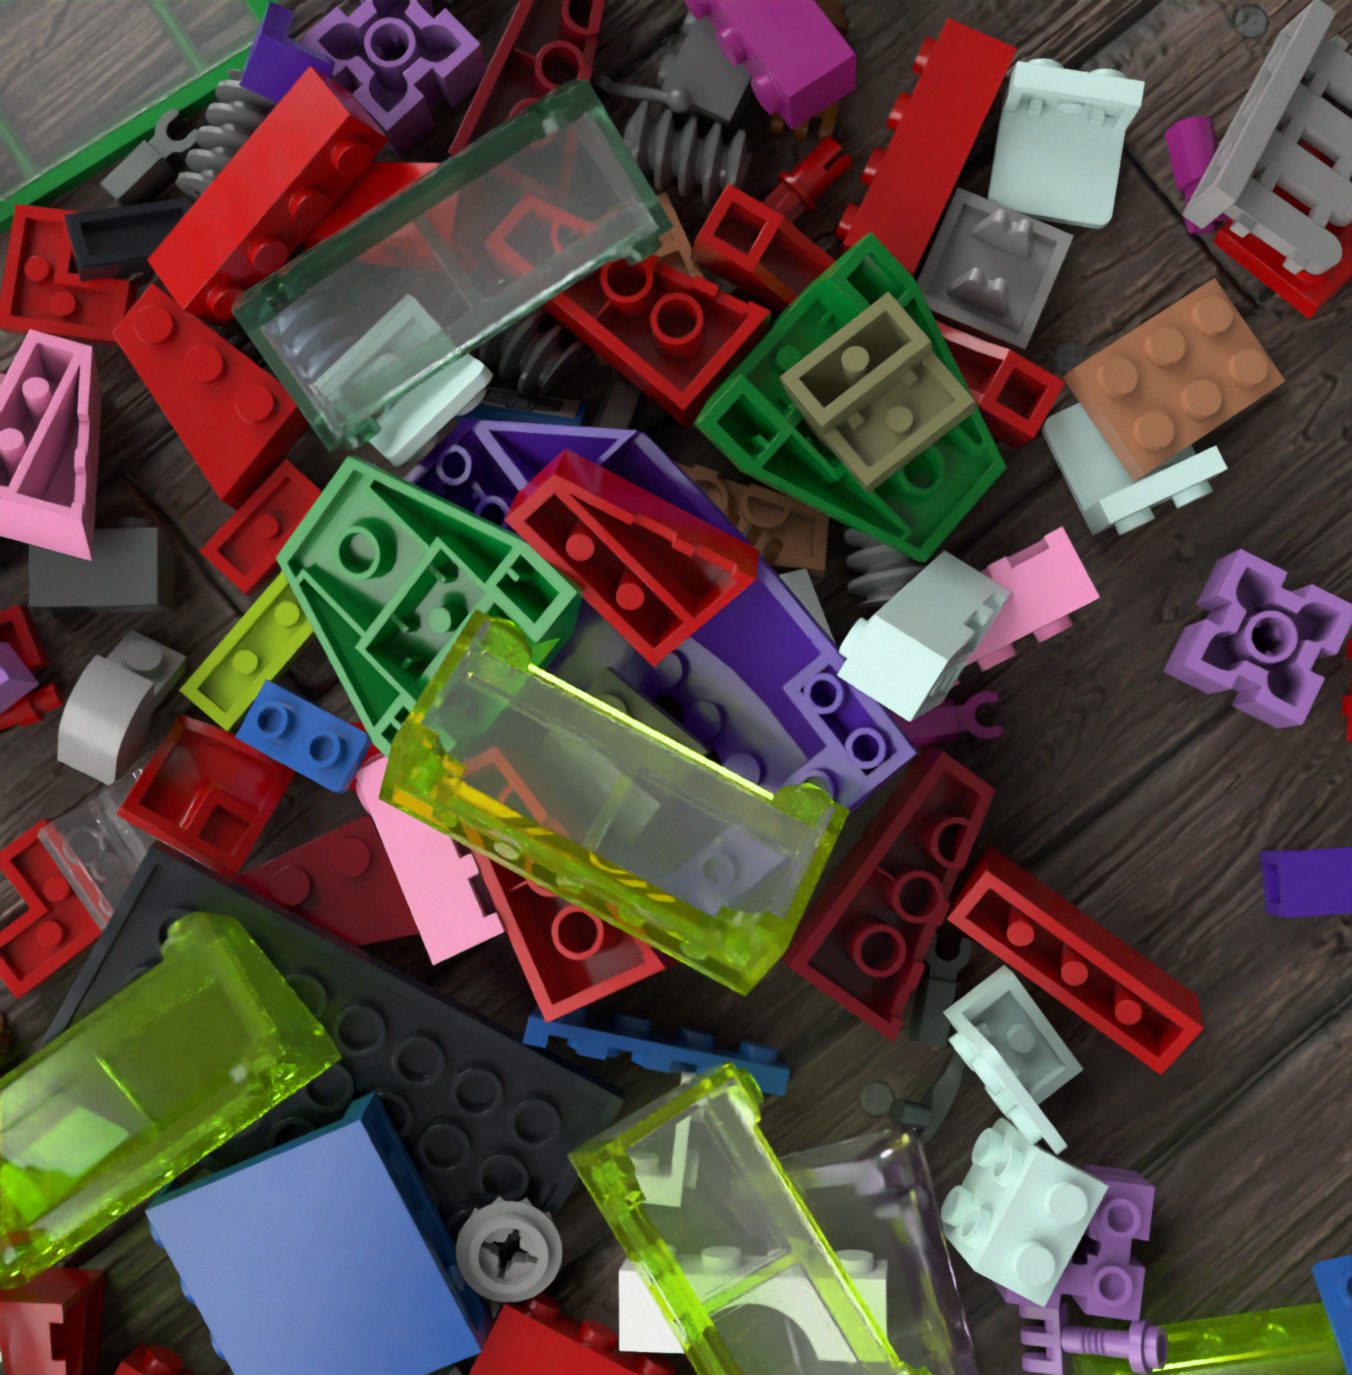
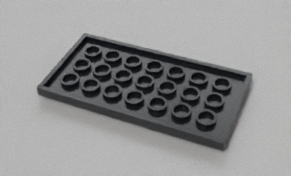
(458, 1087)

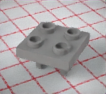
(991, 270)

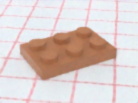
(1173, 379)

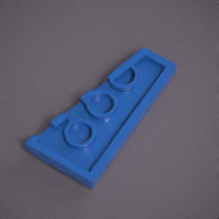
(656, 1049)

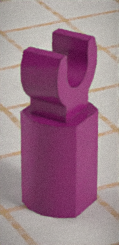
(1191, 149)
(946, 722)

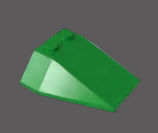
(770, 441)
(398, 576)

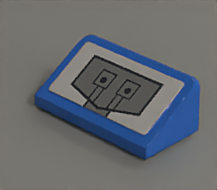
(511, 406)

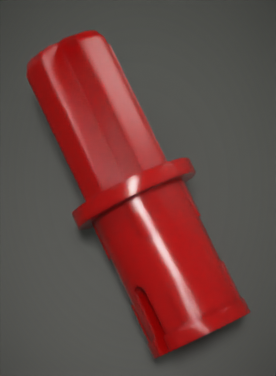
(808, 180)

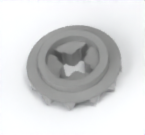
(525, 1272)

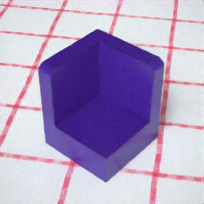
(276, 60)
(1307, 881)

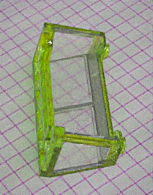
(608, 809)
(729, 1237)

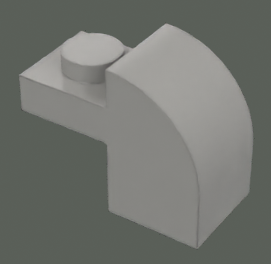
(113, 705)

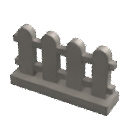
(1257, 145)

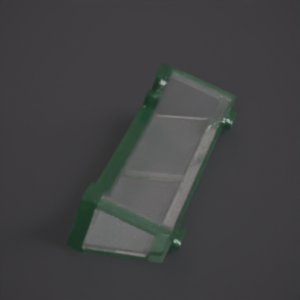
(451, 262)

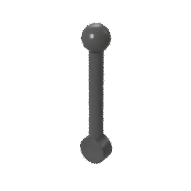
(678, 98)

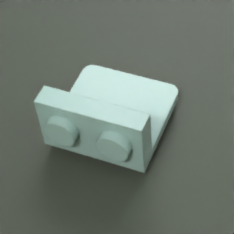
(1062, 142)
(415, 418)
(1104, 487)
(1013, 1052)
(1020, 1212)

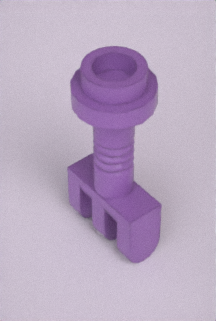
(1143, 1344)

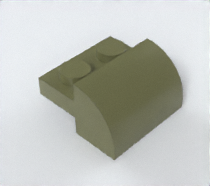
(877, 393)

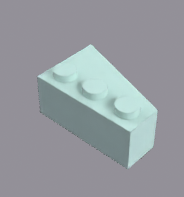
(922, 637)

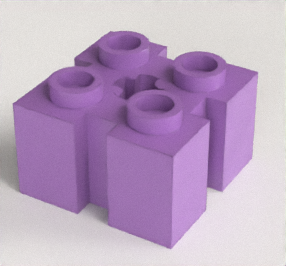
(434, 63)
(1293, 626)
(1102, 1270)

